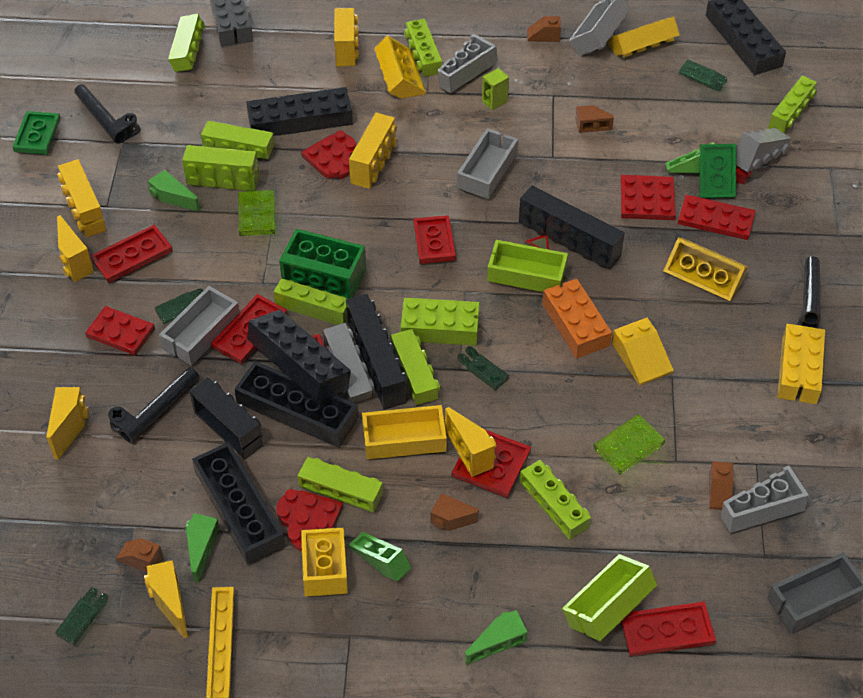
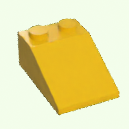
(73, 252)
(642, 351)
(66, 419)
(470, 442)
(324, 562)
(165, 589)

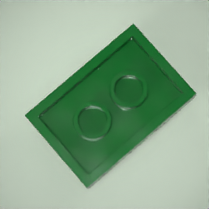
(36, 132)
(717, 170)

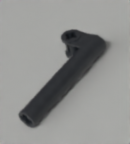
(118, 129)
(811, 298)
(131, 426)

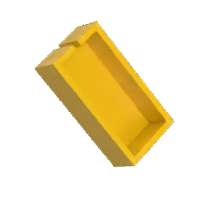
(373, 150)
(81, 198)
(801, 363)
(404, 432)

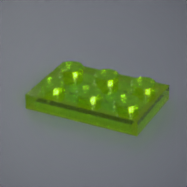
(256, 213)
(629, 444)

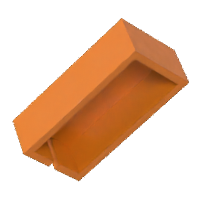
(576, 318)

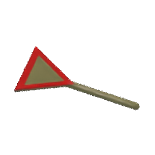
(540, 242)

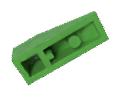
(686, 163)
(171, 191)
(201, 537)
(381, 555)
(500, 635)

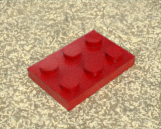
(434, 239)
(120, 330)

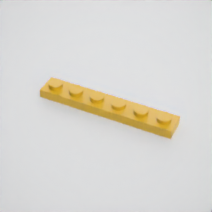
(220, 643)

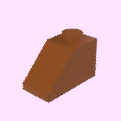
(545, 30)
(593, 119)
(720, 484)
(452, 513)
(140, 554)

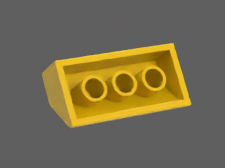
(644, 36)
(399, 69)
(705, 269)

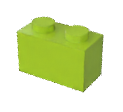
(495, 89)

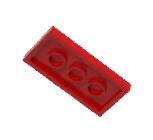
(716, 217)
(131, 253)
(233, 338)
(667, 629)

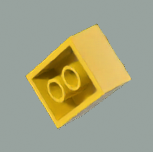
(346, 37)

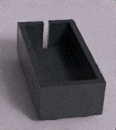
(226, 417)

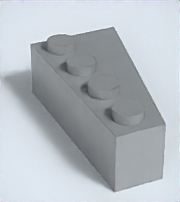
(467, 63)
(760, 148)
(340, 344)
(765, 502)

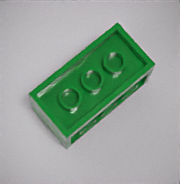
(323, 263)

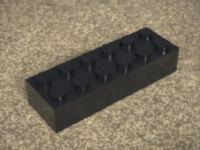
(746, 35)
(301, 112)
(571, 227)
(376, 351)
(299, 355)
(285, 401)
(238, 503)

